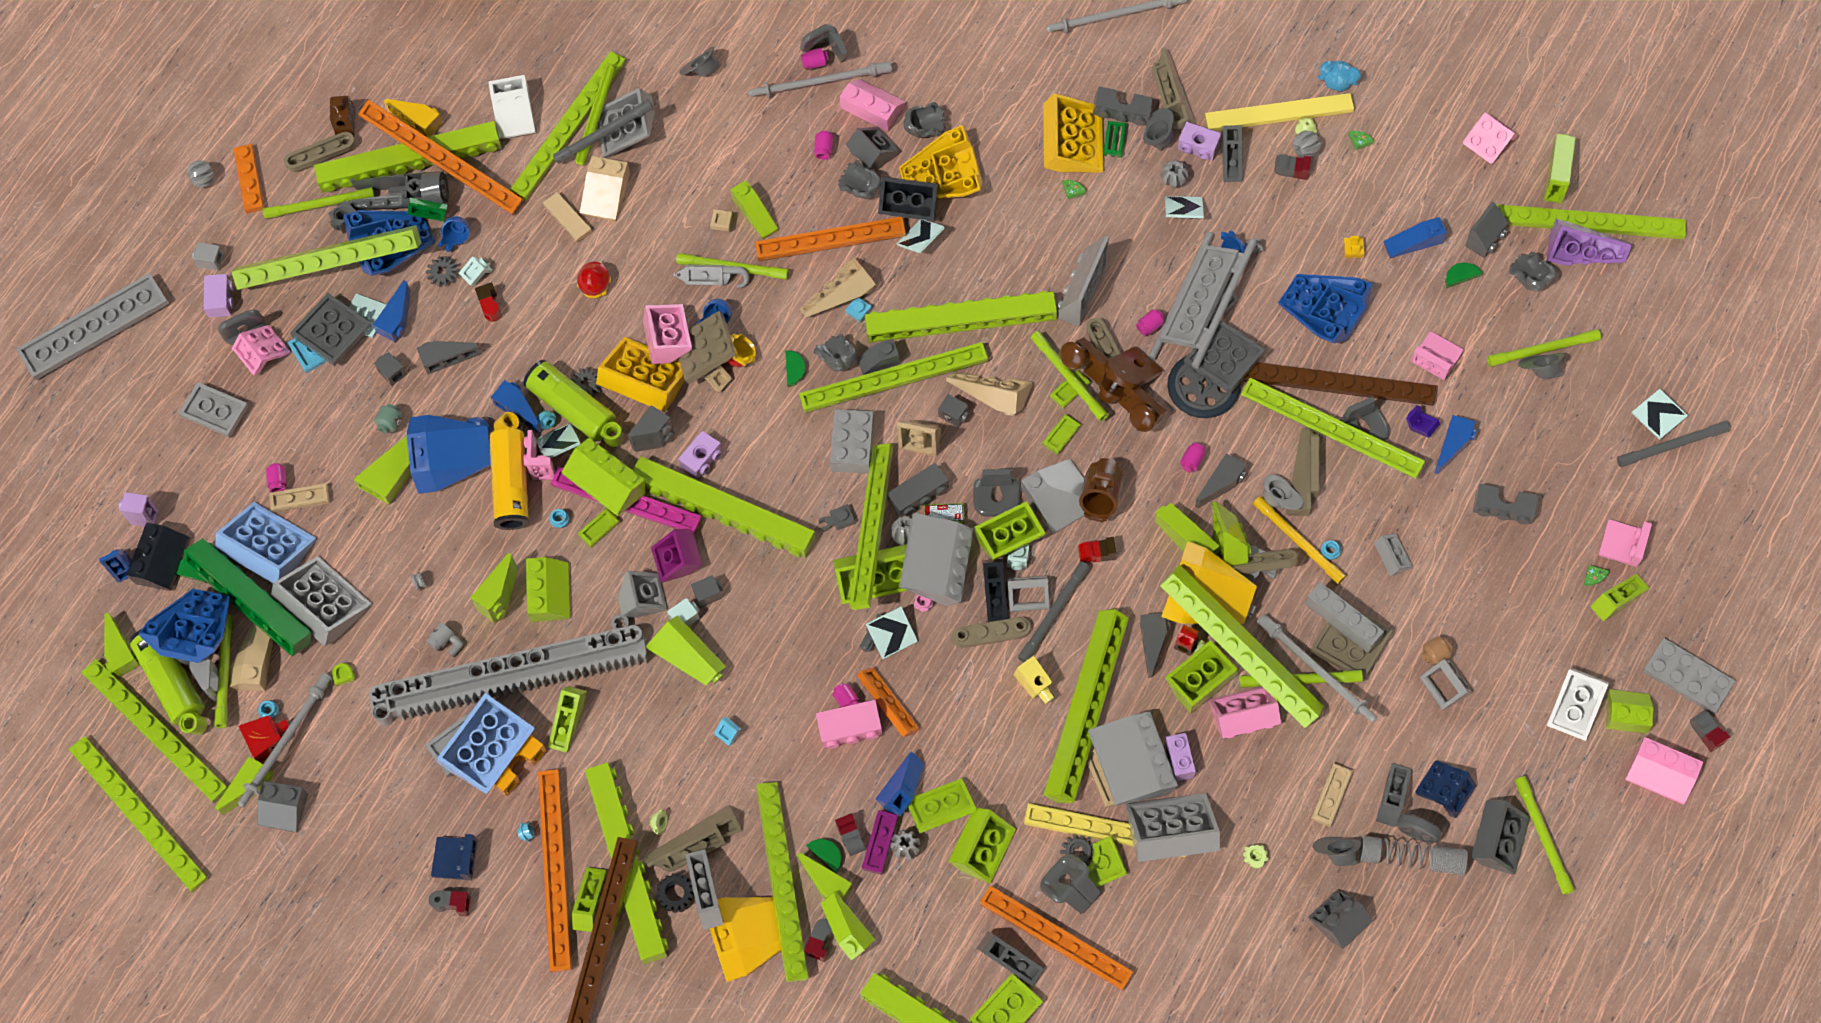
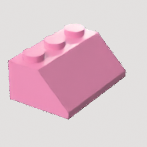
(871, 104)
(666, 332)
(1245, 712)
(849, 724)
(1664, 770)

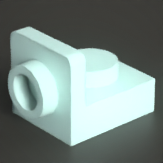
(475, 269)
(1018, 558)

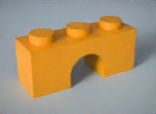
(531, 752)

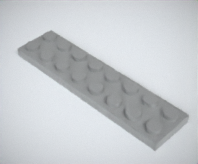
(92, 326)

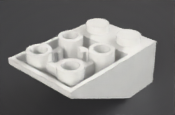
(512, 106)

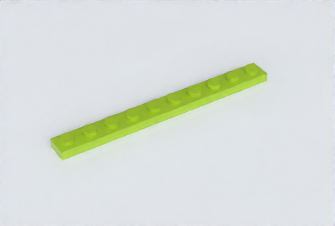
(564, 130)
(1596, 221)
(893, 377)
(1333, 428)
(871, 527)
(154, 730)
(138, 814)
(781, 882)

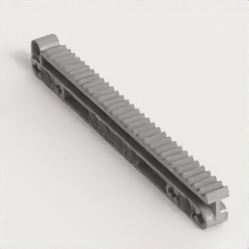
(460, 685)

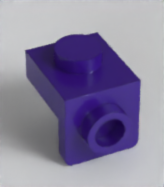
(1421, 423)

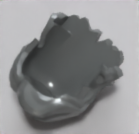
(924, 121)
(859, 181)
(1532, 272)
(836, 353)

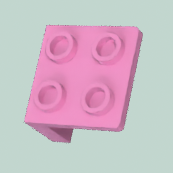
(1489, 138)
(259, 346)
(1436, 355)
(537, 466)
(1624, 542)

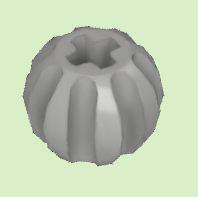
(1306, 144)
(1174, 173)
(200, 174)
(900, 530)
(903, 850)

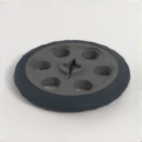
(1198, 408)

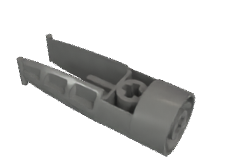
(423, 186)

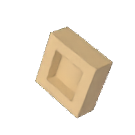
(721, 220)
(718, 378)

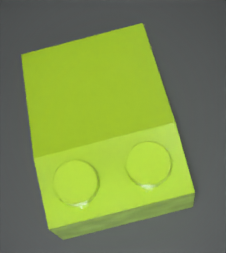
(495, 592)

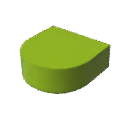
(342, 674)

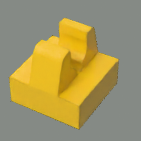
(1353, 247)

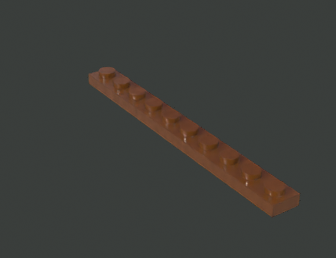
(1342, 383)
(603, 931)

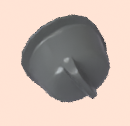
(702, 65)
(1159, 129)
(1544, 365)
(1340, 850)

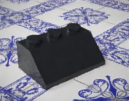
(908, 198)
(157, 557)

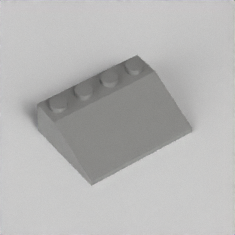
(1083, 282)
(936, 558)
(320, 600)
(1133, 759)
(1173, 827)

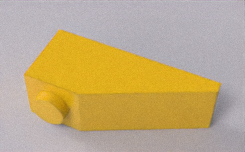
(415, 115)

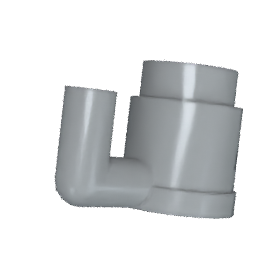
(441, 635)

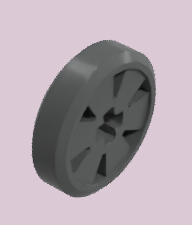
(1419, 828)

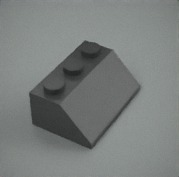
(1500, 836)

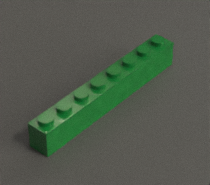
(247, 597)

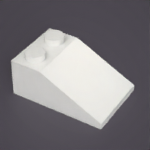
(1577, 703)

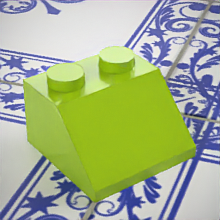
(1629, 711)

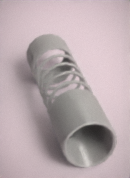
(1441, 858)

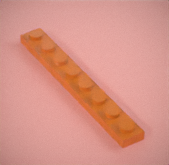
(830, 238)
(1056, 938)

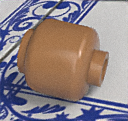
(1436, 650)

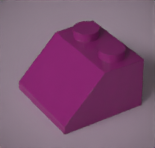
(676, 555)

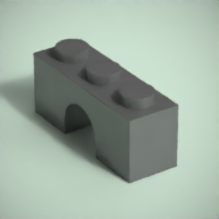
(1108, 106)
(1488, 504)

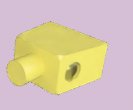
(1032, 672)

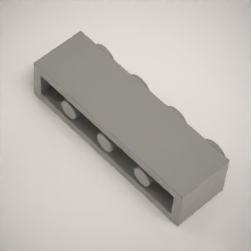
(1344, 617)
(704, 889)

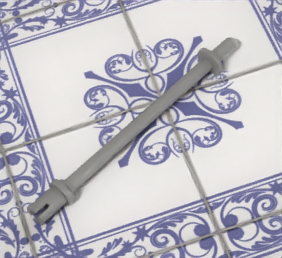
(1110, 14)
(872, 70)
(1276, 631)
(316, 692)

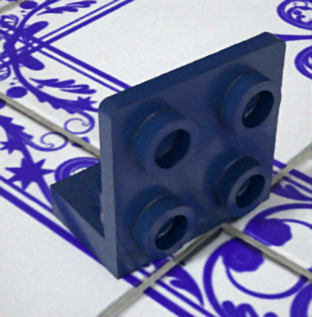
(1447, 787)
(454, 857)

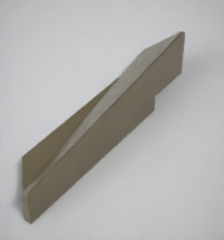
(1171, 90)
(1306, 471)
(704, 835)

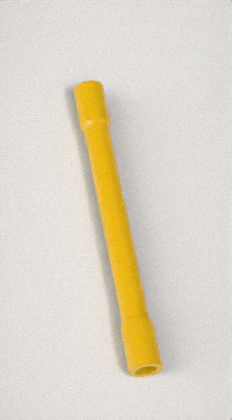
(1268, 511)

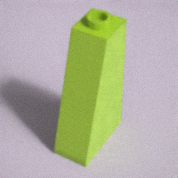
(1559, 168)
(386, 474)
(1182, 529)
(686, 651)

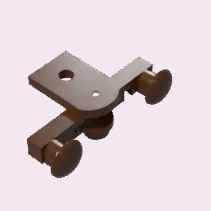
(1126, 369)

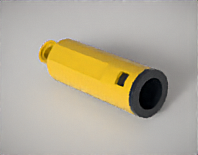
(508, 474)

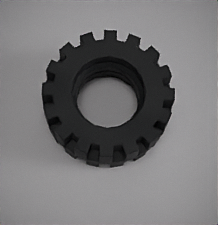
(667, 883)

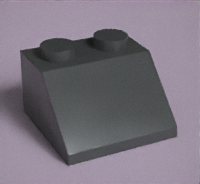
(872, 147)
(1487, 231)
(651, 431)
(281, 806)

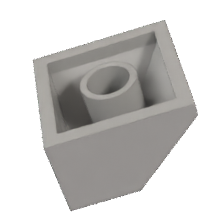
(641, 594)

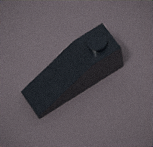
(994, 590)

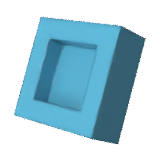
(858, 309)
(727, 731)

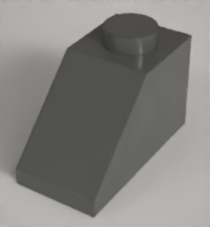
(879, 357)

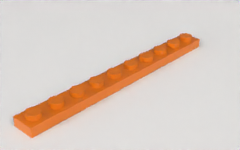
(440, 157)
(554, 871)

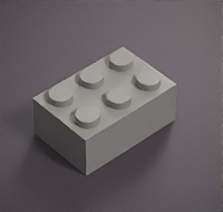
(852, 441)

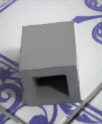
(208, 256)

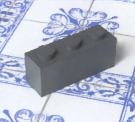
(918, 490)

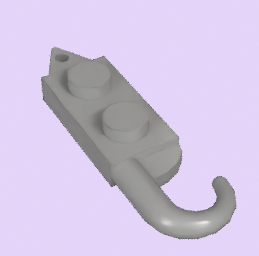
(710, 274)

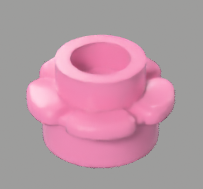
(923, 607)

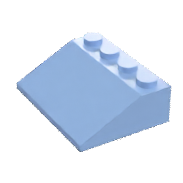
(264, 542)
(485, 744)

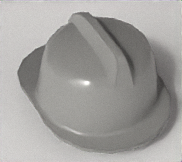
(1281, 494)

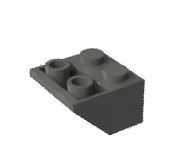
(1340, 918)

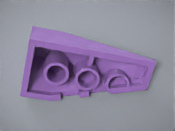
(1577, 244)

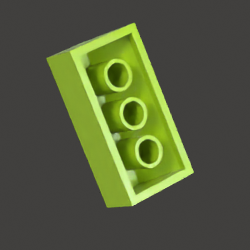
(604, 477)
(887, 574)

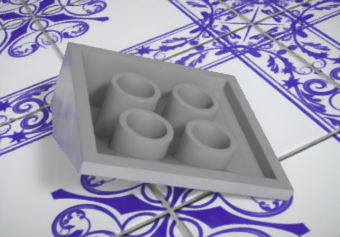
(632, 131)
(1055, 494)

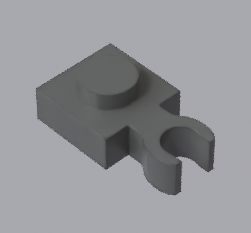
(840, 518)

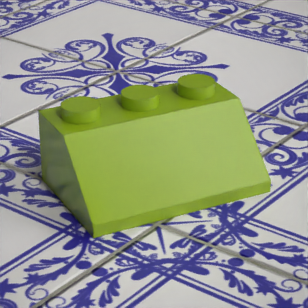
(1008, 531)
(1229, 536)
(547, 589)
(1201, 676)
(982, 845)

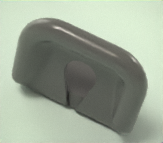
(823, 34)
(228, 328)
(1370, 414)
(983, 490)
(1080, 891)

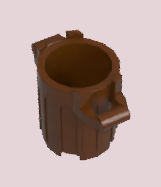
(1101, 490)

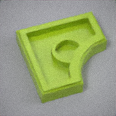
(1105, 862)

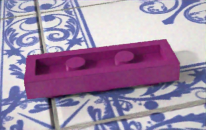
(879, 842)

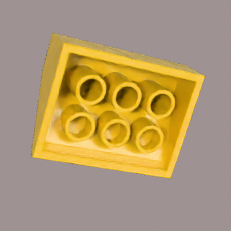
(1072, 136)
(631, 374)

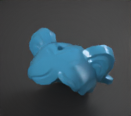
(1339, 75)

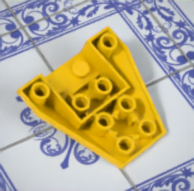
(949, 163)
(1218, 579)
(747, 935)

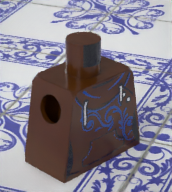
(342, 110)

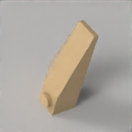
(849, 284)
(1001, 395)
(252, 662)

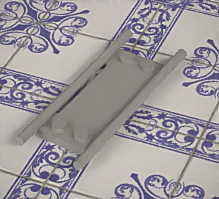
(1199, 296)

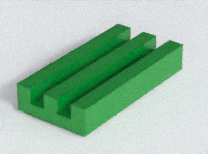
(1112, 152)
(427, 209)

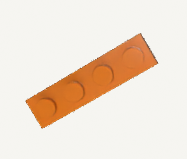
(248, 178)
(888, 702)

